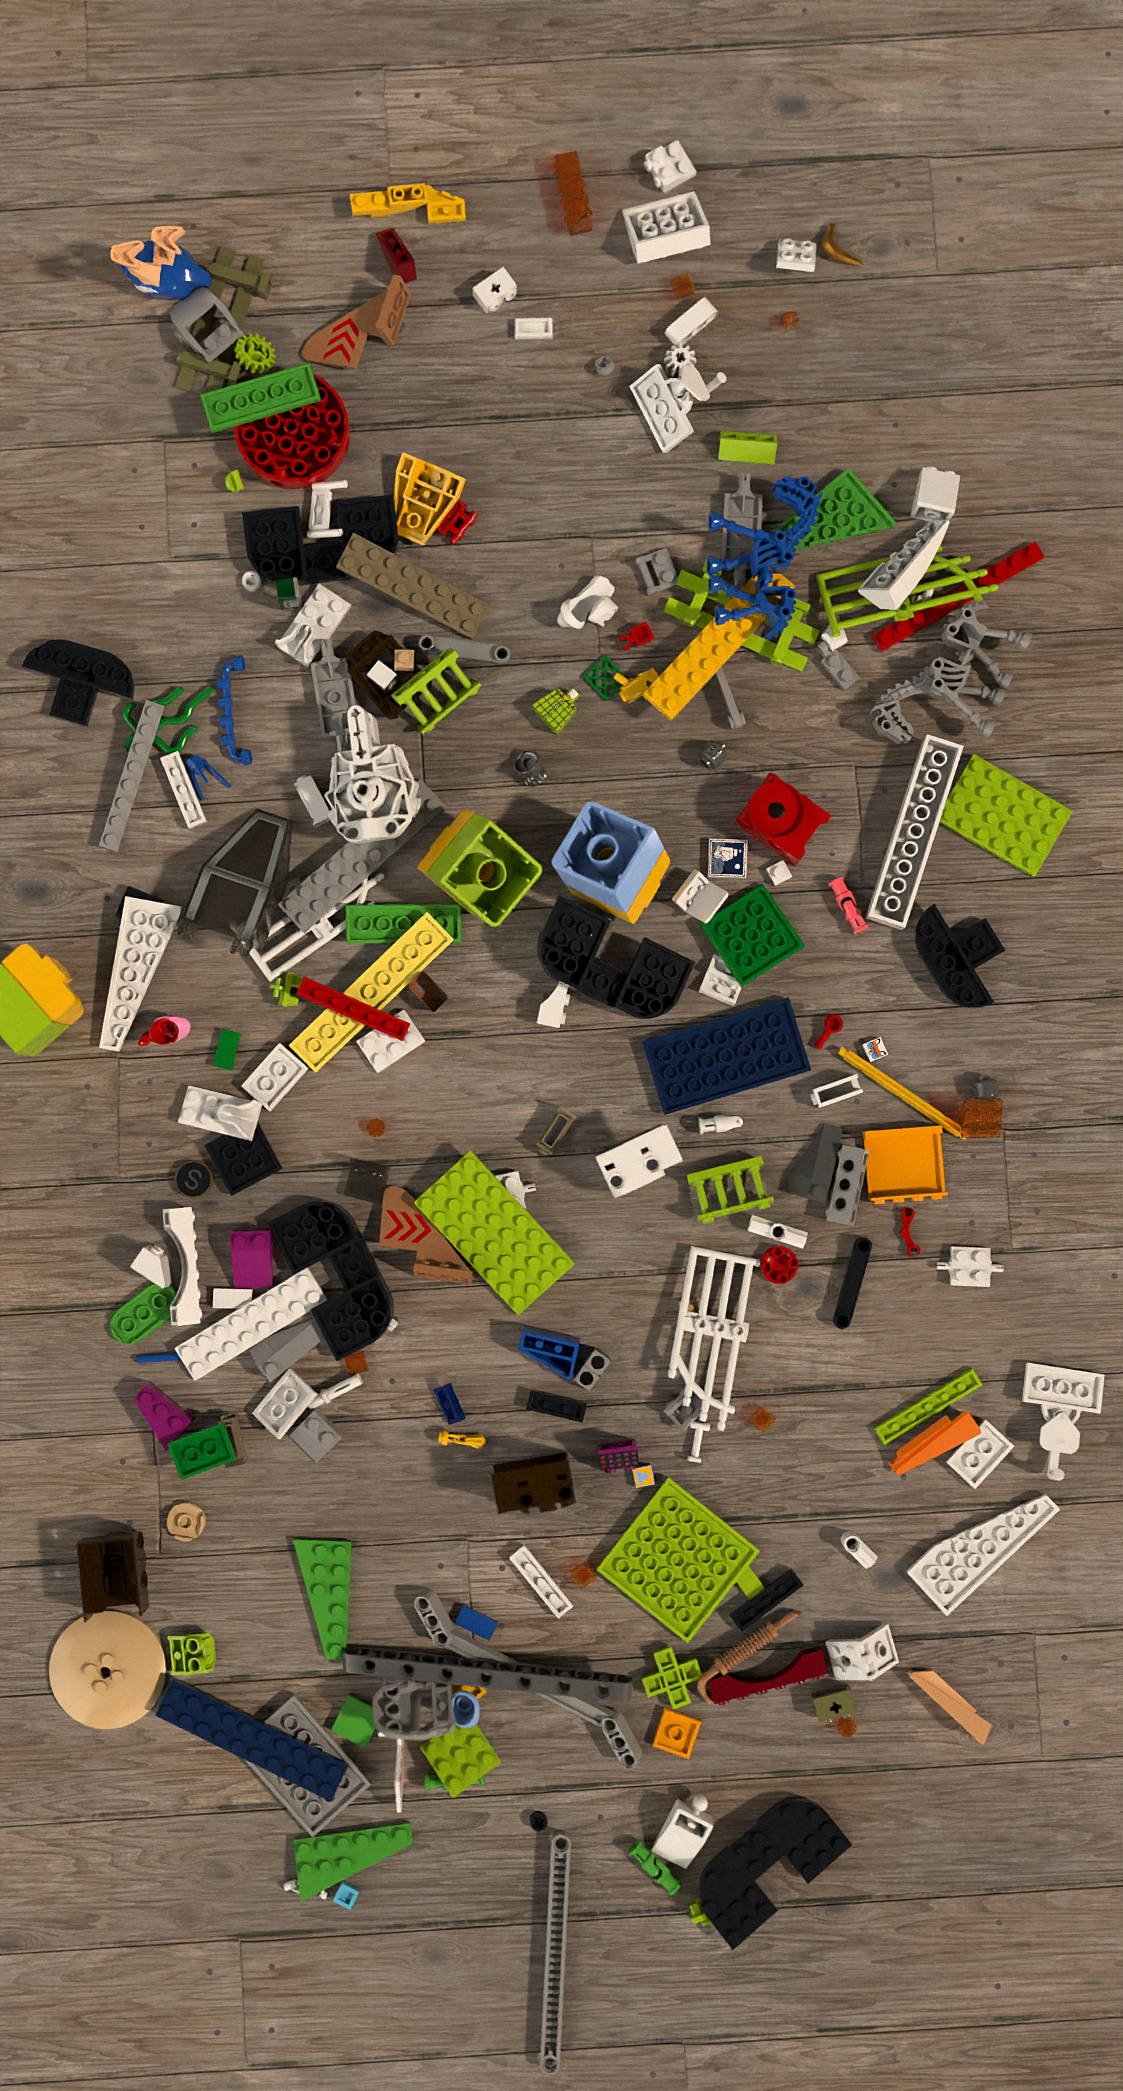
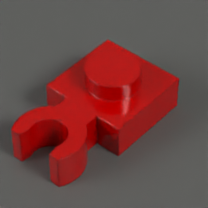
(639, 635)

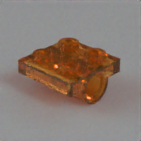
(980, 1118)

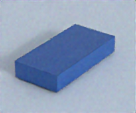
(476, 1622)

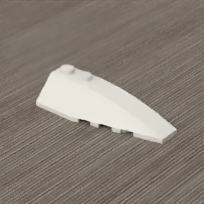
(898, 577)

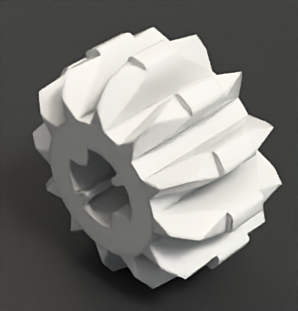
(679, 353)

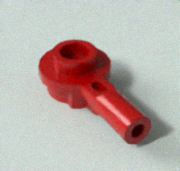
(832, 1024)

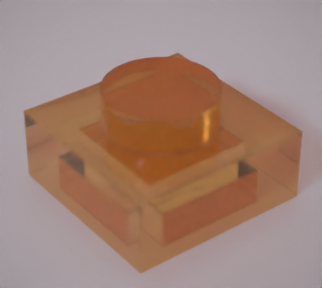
(682, 286)
(356, 1363)
(762, 1419)
(583, 1574)

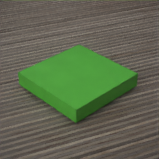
(355, 1721)

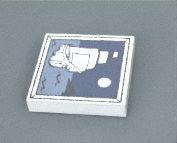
(727, 858)

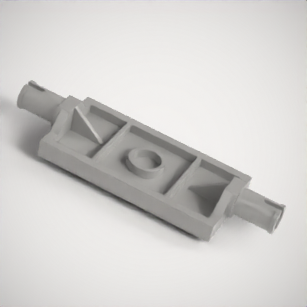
(747, 511)
(333, 695)

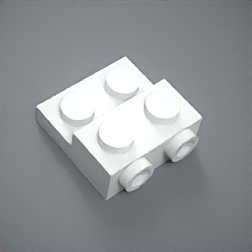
(669, 166)

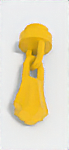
(476, 1440)

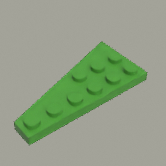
(327, 1581)
(339, 1855)

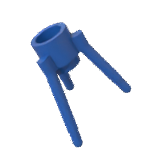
(197, 766)

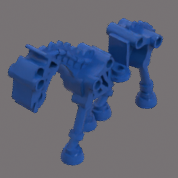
(775, 553)

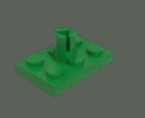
(202, 1451)

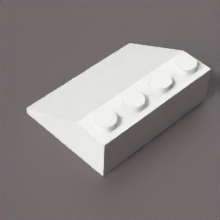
(666, 227)

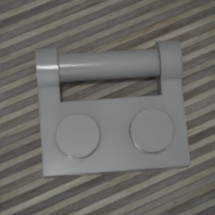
(663, 570)

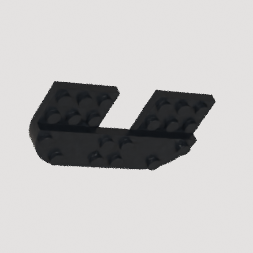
(278, 547)
(568, 956)
(328, 1230)
(728, 1882)

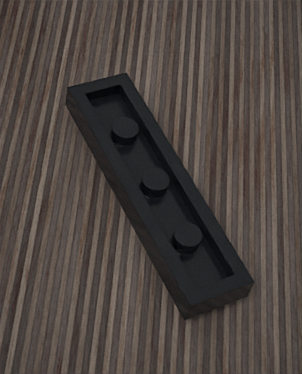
(766, 1599)

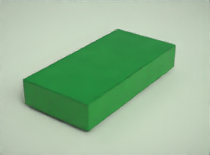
(227, 1049)

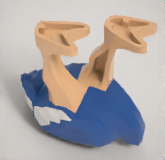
(160, 265)

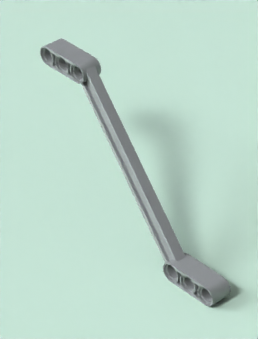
(582, 1707)

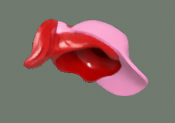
(166, 1030)

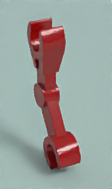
(905, 1231)

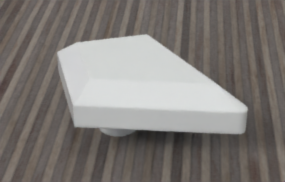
(834, 642)

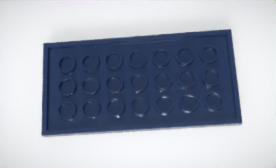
(726, 1056)

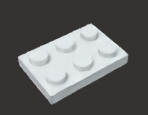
(384, 1049)
(275, 1077)
(284, 1403)
(980, 1455)

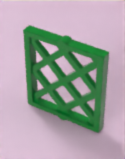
(595, 667)

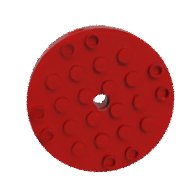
(302, 455)

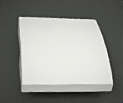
(720, 982)

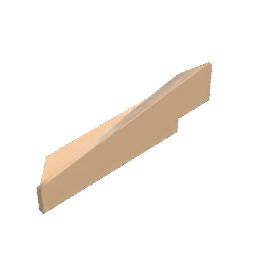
(952, 1703)

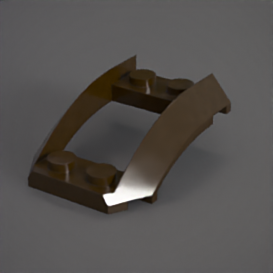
(365, 652)

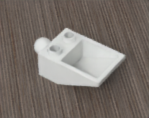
(684, 1831)

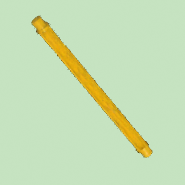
(901, 1091)

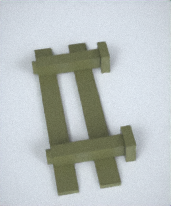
(248, 282)

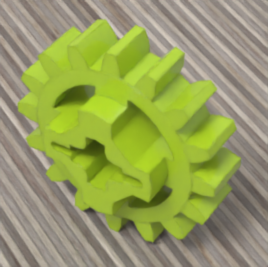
(255, 353)

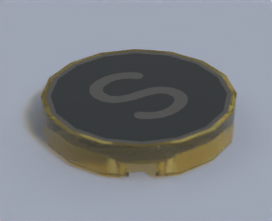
(193, 1179)

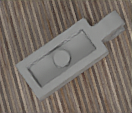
(837, 666)

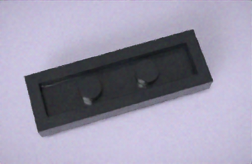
(556, 1406)

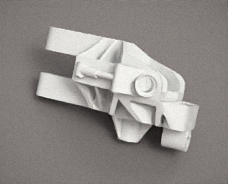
(370, 766)

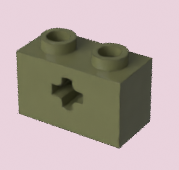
(824, 1701)

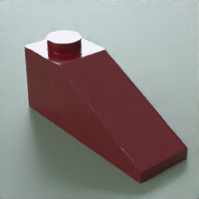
(397, 255)

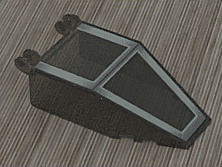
(243, 883)

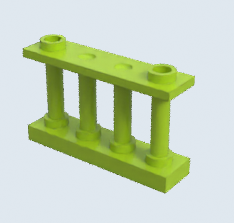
(419, 683)
(734, 1170)

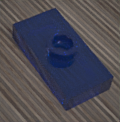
(449, 1403)

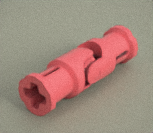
(849, 906)

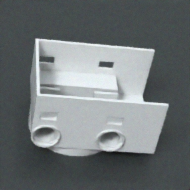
(637, 1169)

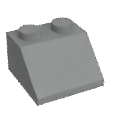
(316, 1435)

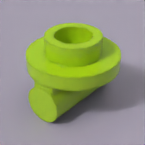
(234, 482)

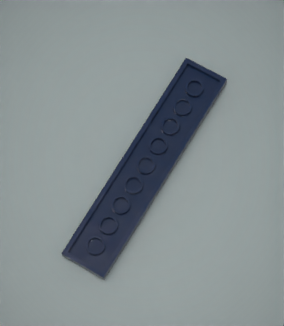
(252, 1739)

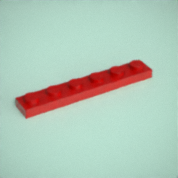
(353, 1008)

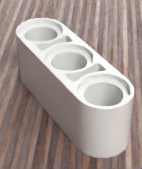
(691, 322)

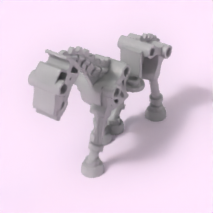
(947, 678)

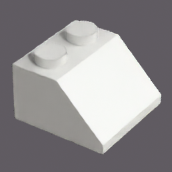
(153, 1265)

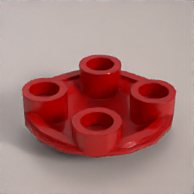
(779, 1265)

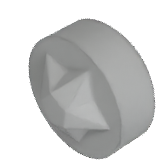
(604, 365)

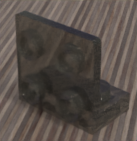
(366, 1181)

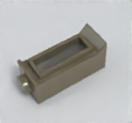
(555, 1131)
(235, 1435)

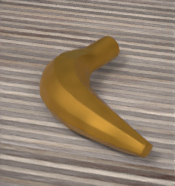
(834, 251)

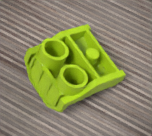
(192, 1653)

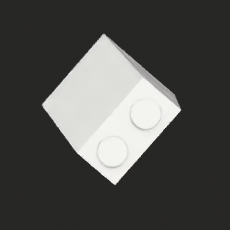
(935, 494)

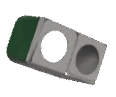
(288, 593)
(588, 1367)

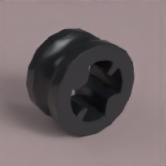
(532, 1821)

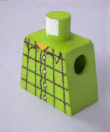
(557, 708)

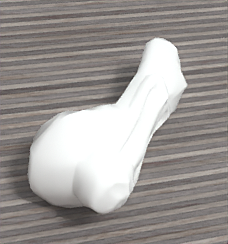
(575, 610)

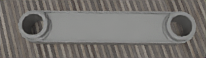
(465, 649)
(735, 717)

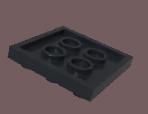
(243, 1161)

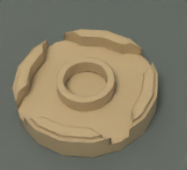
(186, 1521)

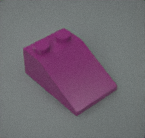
(252, 1258)

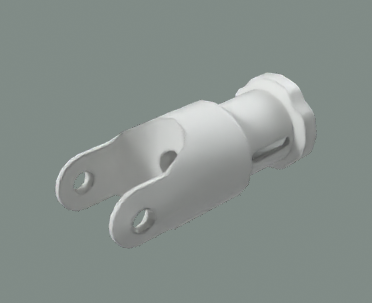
(719, 1123)

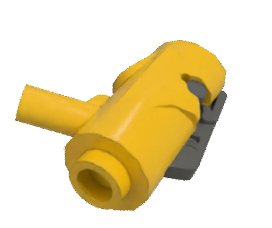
(634, 688)

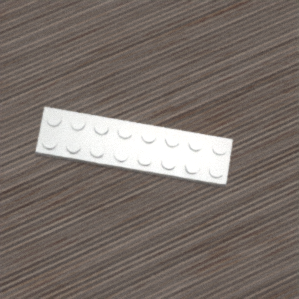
(251, 1323)

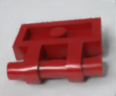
(452, 517)

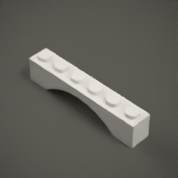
(552, 1008)
(185, 1306)

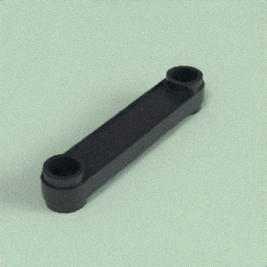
(852, 1282)

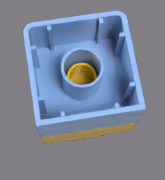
(612, 861)

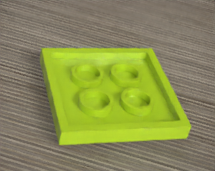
(460, 1757)

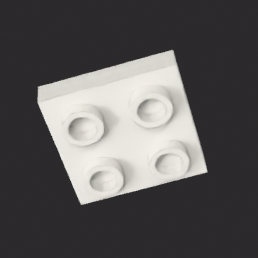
(796, 255)

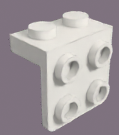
(700, 897)

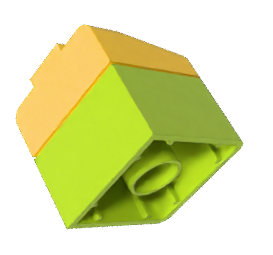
(480, 867)
(35, 1000)

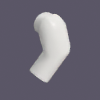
(927, 595)

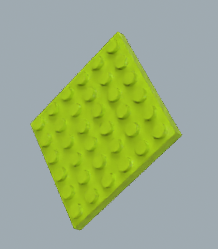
(678, 1559)

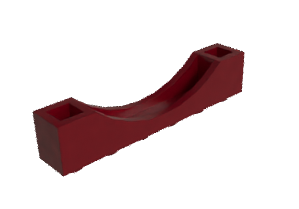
(806, 1665)

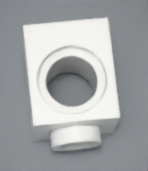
(383, 677)

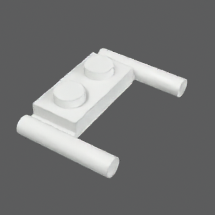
(321, 509)

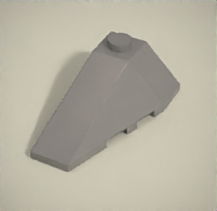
(284, 1348)

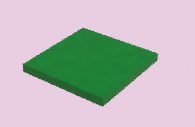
(752, 935)

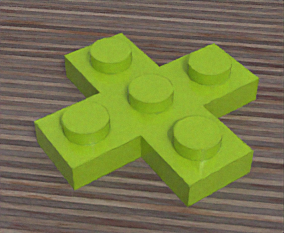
(671, 1677)

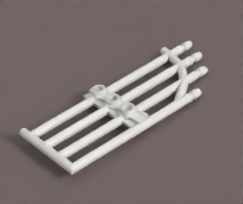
(322, 929)
(712, 1326)

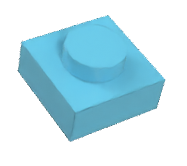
(346, 1895)

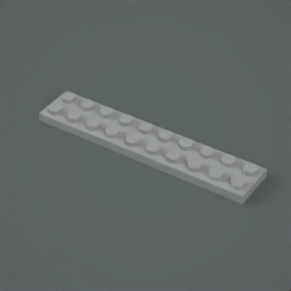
(352, 866)

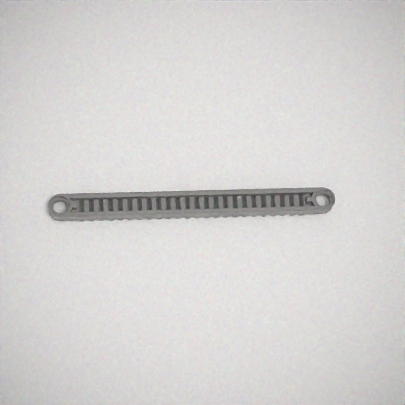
(555, 1953)

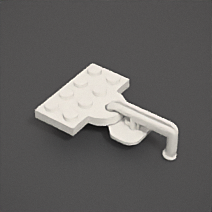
(1066, 1393)

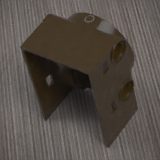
(534, 1484)
(110, 1587)

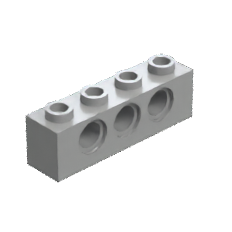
(852, 1194)

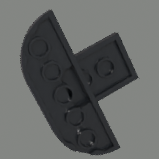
(81, 676)
(954, 958)

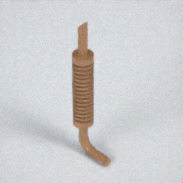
(742, 1651)

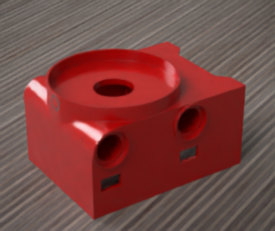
(791, 831)

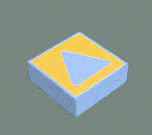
(643, 1476)

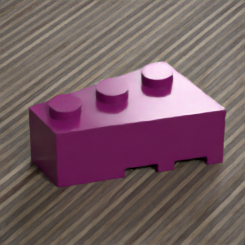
(163, 1414)

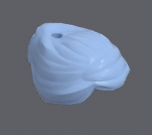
(465, 1709)

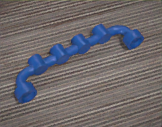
(226, 703)

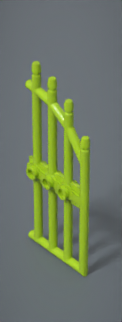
(905, 609)

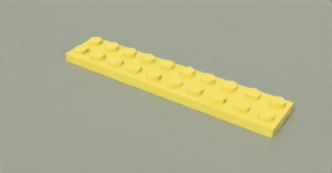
(374, 987)

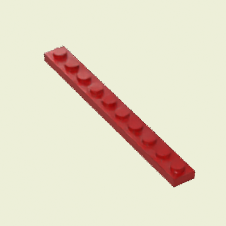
(922, 618)

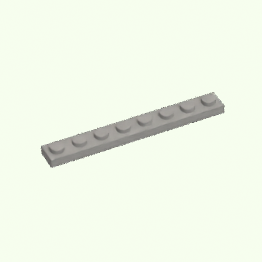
(131, 775)

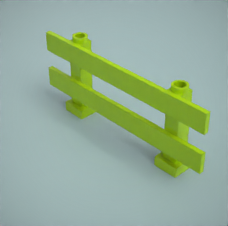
(777, 652)

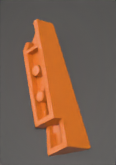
(934, 1441)

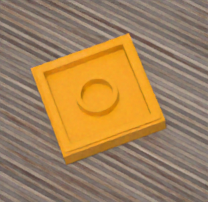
(676, 1732)

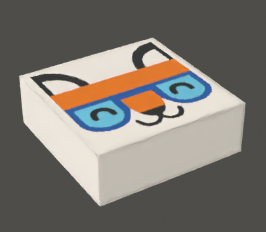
(874, 1049)

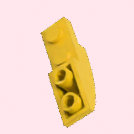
(389, 202)

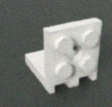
(864, 1655)

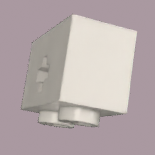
(497, 282)

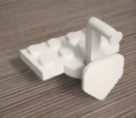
(663, 404)

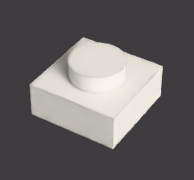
(778, 873)

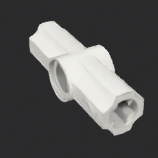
(765, 1228)

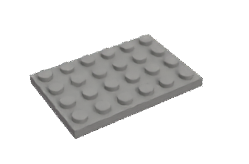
(308, 1808)

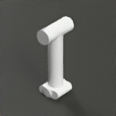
(699, 1427)

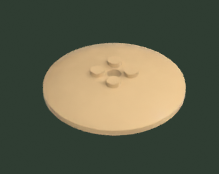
(123, 1646)

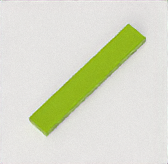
(928, 1406)

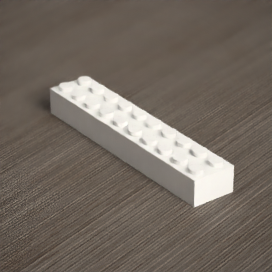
(914, 832)

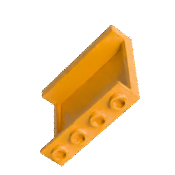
(904, 1164)

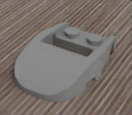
(191, 309)
(393, 1710)

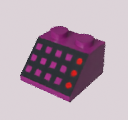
(618, 1455)

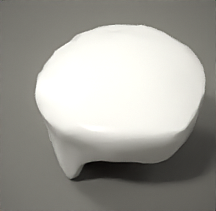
(602, 611)

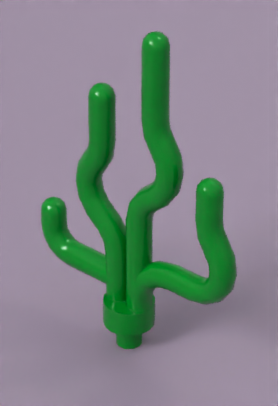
(168, 720)

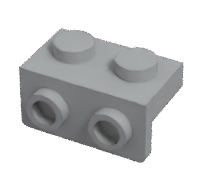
(684, 1415)

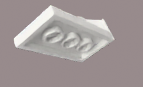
(313, 623)
(220, 1113)

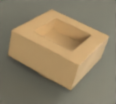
(404, 660)

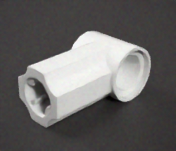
(859, 1549)

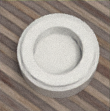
(251, 581)

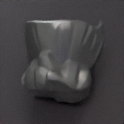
(530, 767)

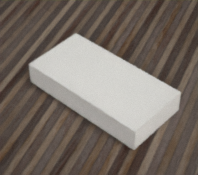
(533, 328)
(231, 1297)

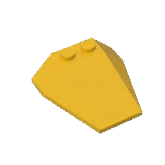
(423, 497)

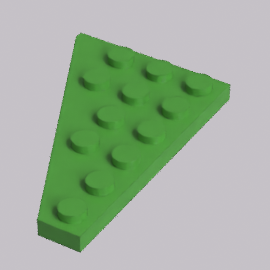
(844, 513)

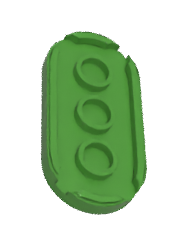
(142, 1314)

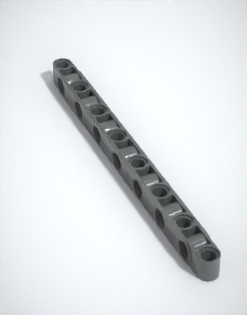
(502, 1674)

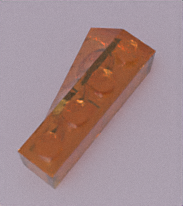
(573, 193)

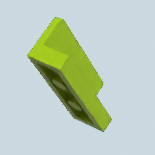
(747, 447)

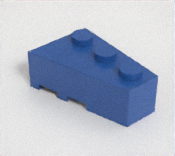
(551, 1349)

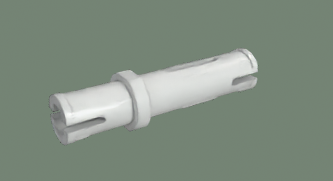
(327, 1395)

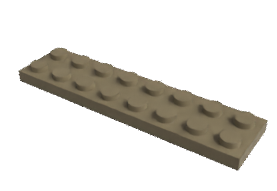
(412, 586)

